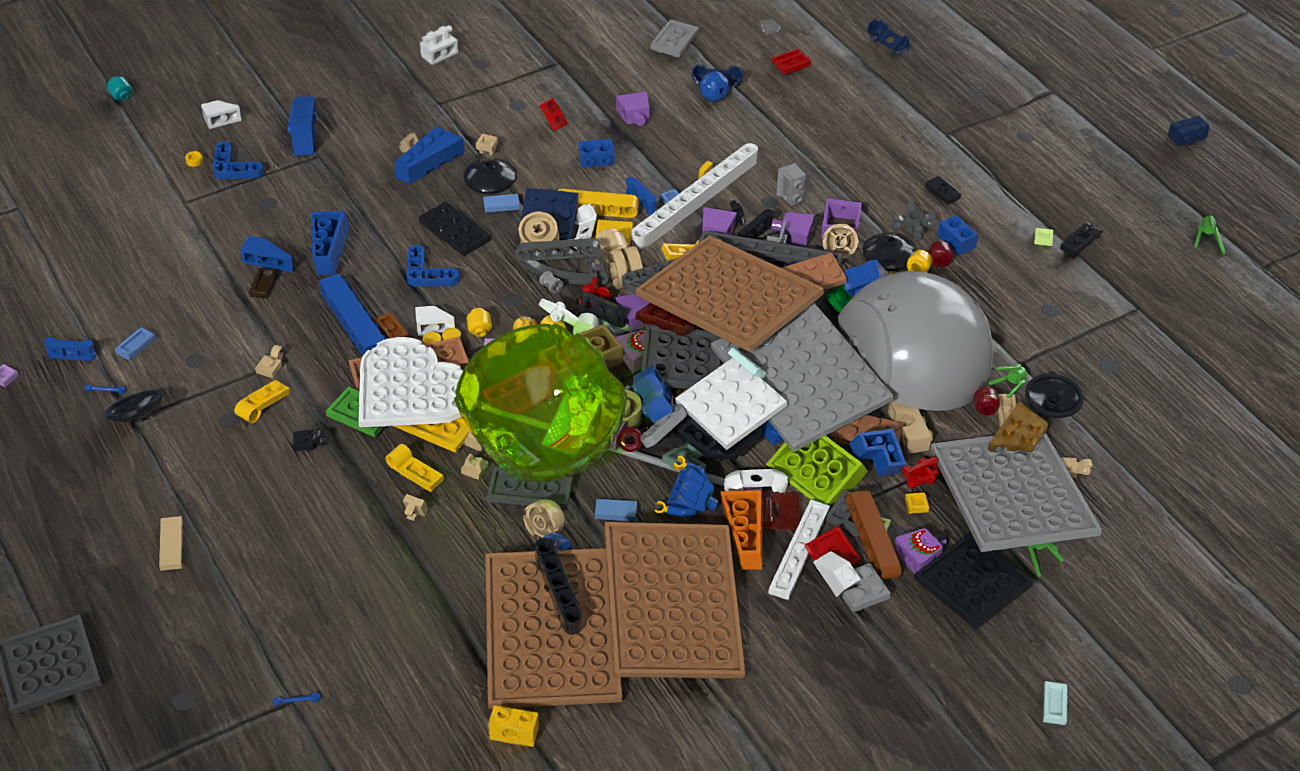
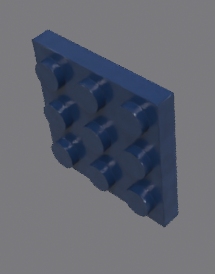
(558, 204)

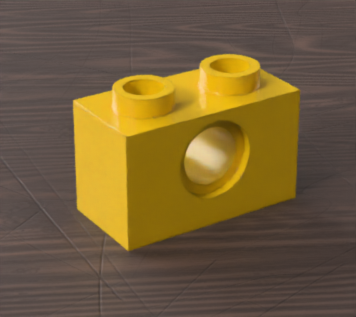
(513, 726)

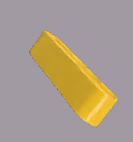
(608, 203)

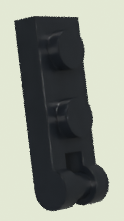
(758, 225)
(1080, 239)
(603, 309)

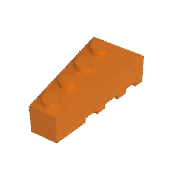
(745, 523)

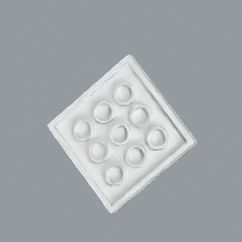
(731, 403)

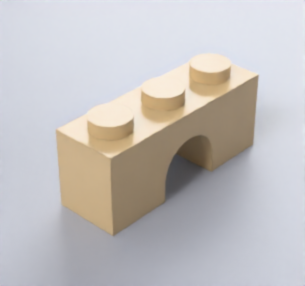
(915, 434)

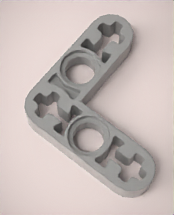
(663, 426)

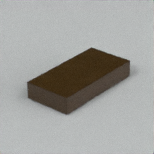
(263, 283)

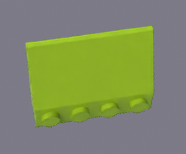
(819, 469)

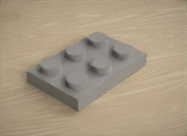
(674, 38)

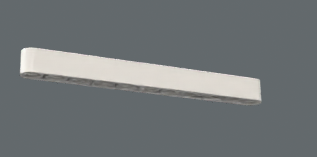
(694, 196)

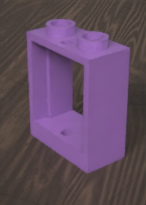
(834, 209)

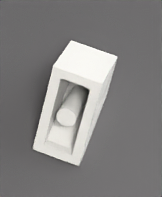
(220, 113)
(432, 320)
(837, 573)

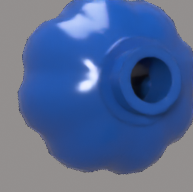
(714, 86)

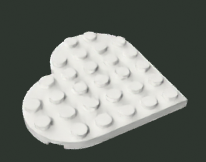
(406, 385)

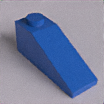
(265, 254)

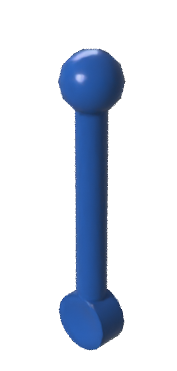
(121, 390)
(315, 697)

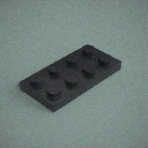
(454, 228)

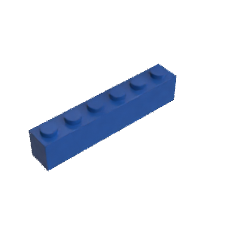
(350, 313)

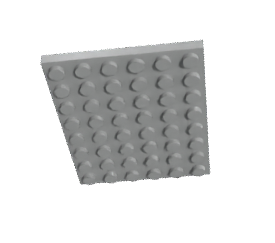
(816, 375)
(1014, 494)

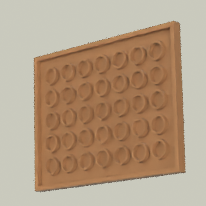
(729, 293)
(672, 601)
(529, 651)

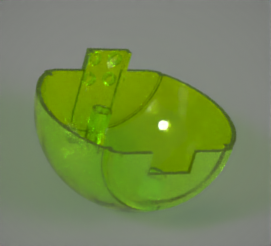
(543, 393)

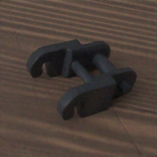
(736, 207)

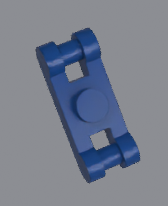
(645, 197)
(70, 349)

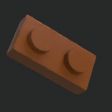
(390, 326)

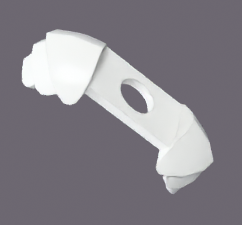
(586, 219)
(770, 477)

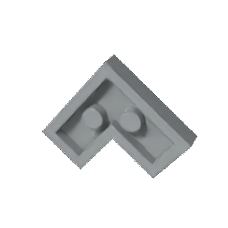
(869, 590)

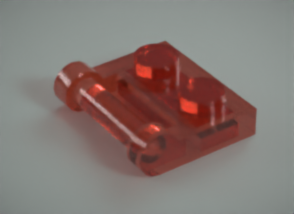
(788, 510)

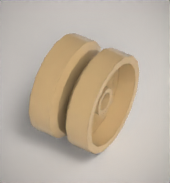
(538, 228)
(622, 263)

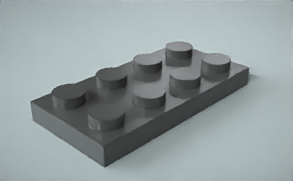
(511, 491)

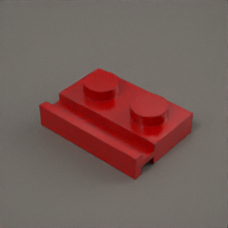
(791, 61)

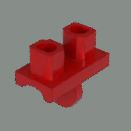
(553, 114)
(595, 289)
(923, 472)

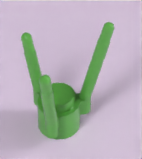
(1209, 226)
(1016, 375)
(1051, 546)

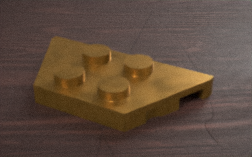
(1020, 430)

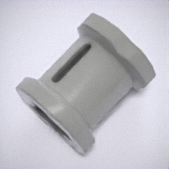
(547, 279)

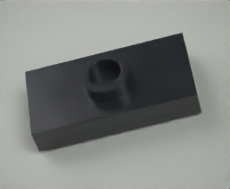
(943, 190)

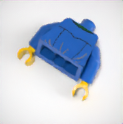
(690, 492)

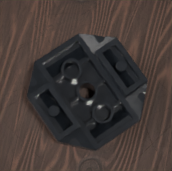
(702, 441)

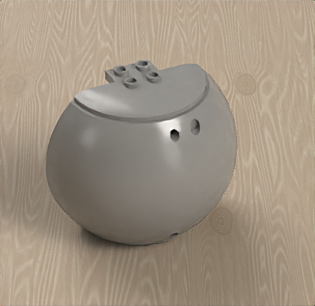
(921, 339)

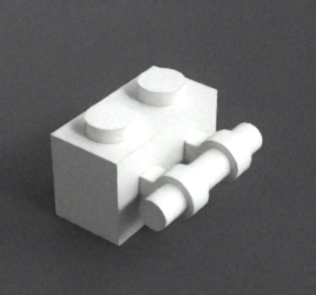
(438, 45)

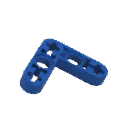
(248, 169)
(449, 275)

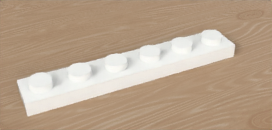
(796, 553)

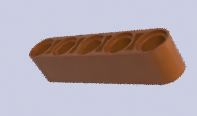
(873, 534)

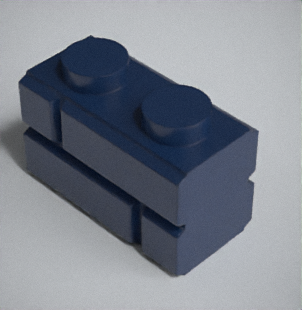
(1188, 131)

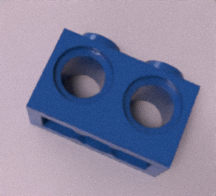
(596, 153)
(957, 234)

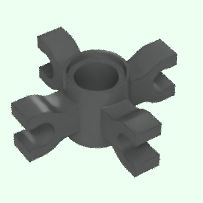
(913, 221)

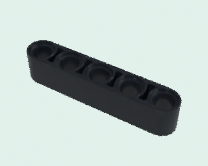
(562, 593)

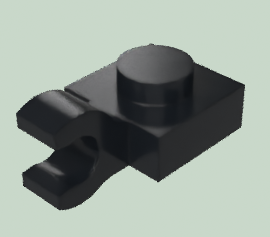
(307, 439)

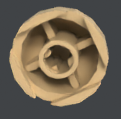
(840, 239)
(544, 518)

